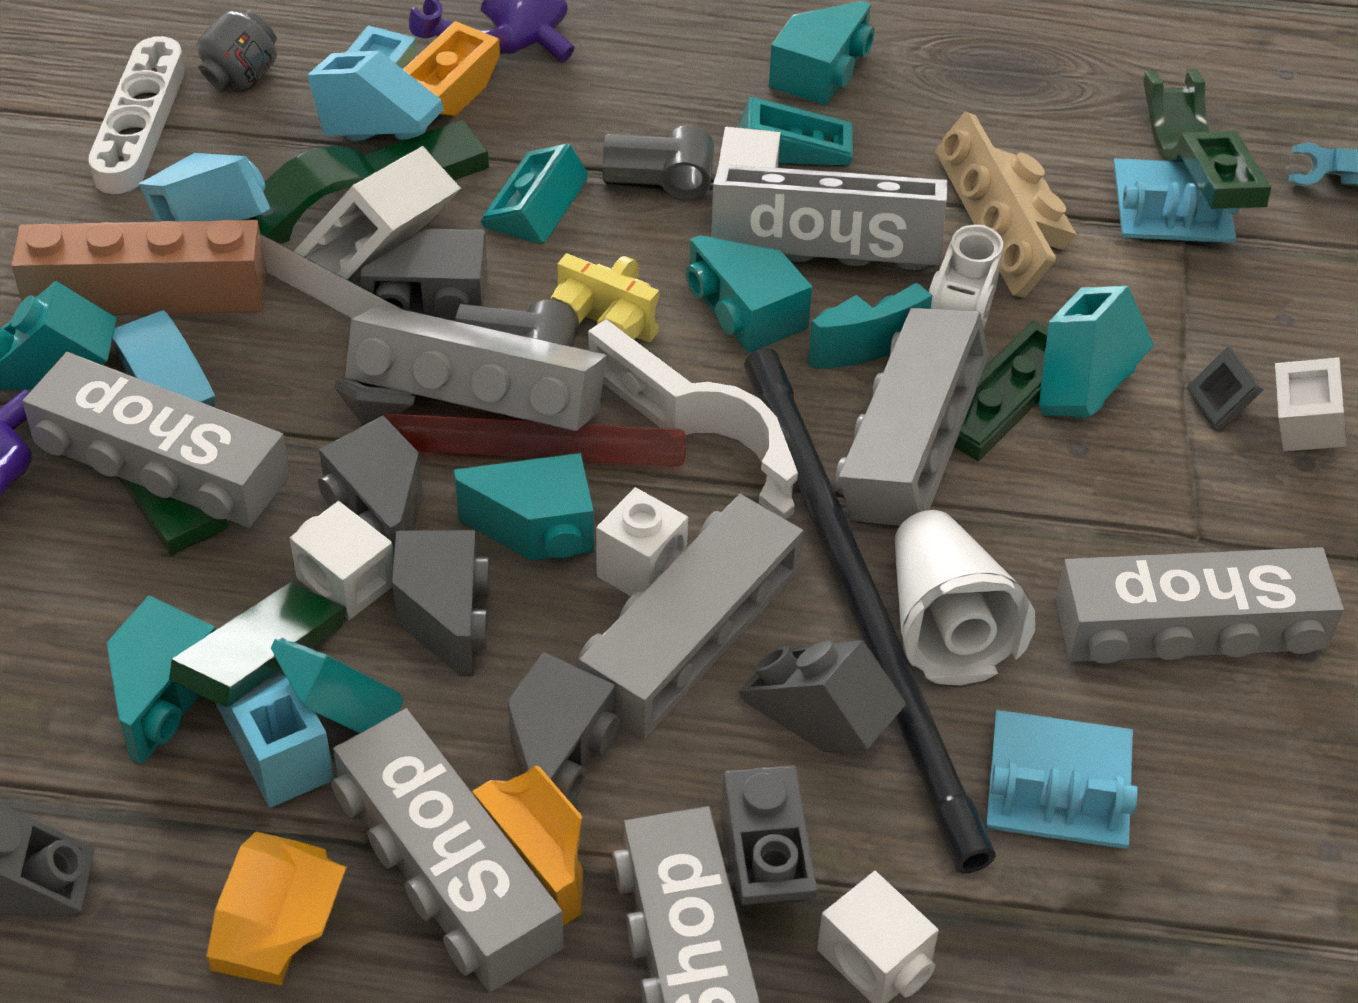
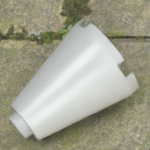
(956, 602)

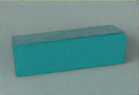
(537, 194)
(335, 688)

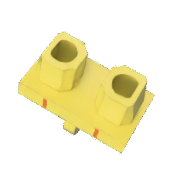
(609, 294)

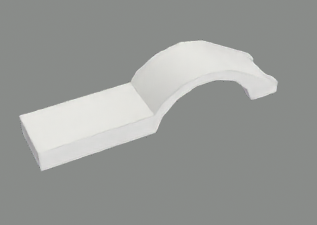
(698, 408)

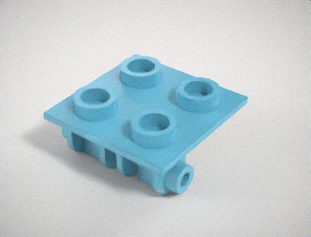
(1166, 203)
(1061, 779)

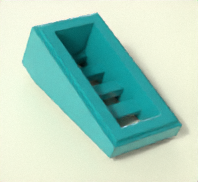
(801, 133)

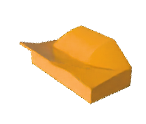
(456, 66)
(543, 832)
(271, 907)

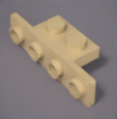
(1007, 196)

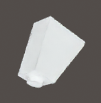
(379, 214)

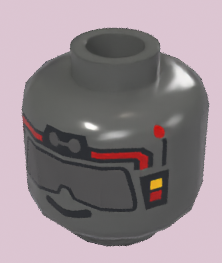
(237, 50)

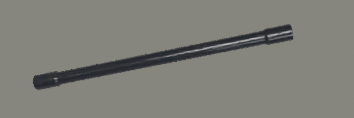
(953, 809)

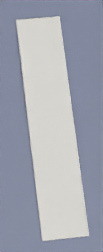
(318, 281)

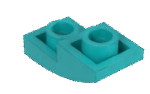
(860, 333)

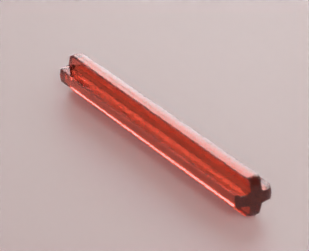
(541, 440)

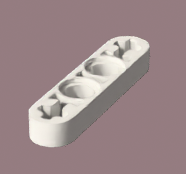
(126, 112)

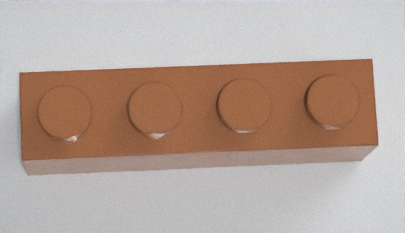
(147, 265)

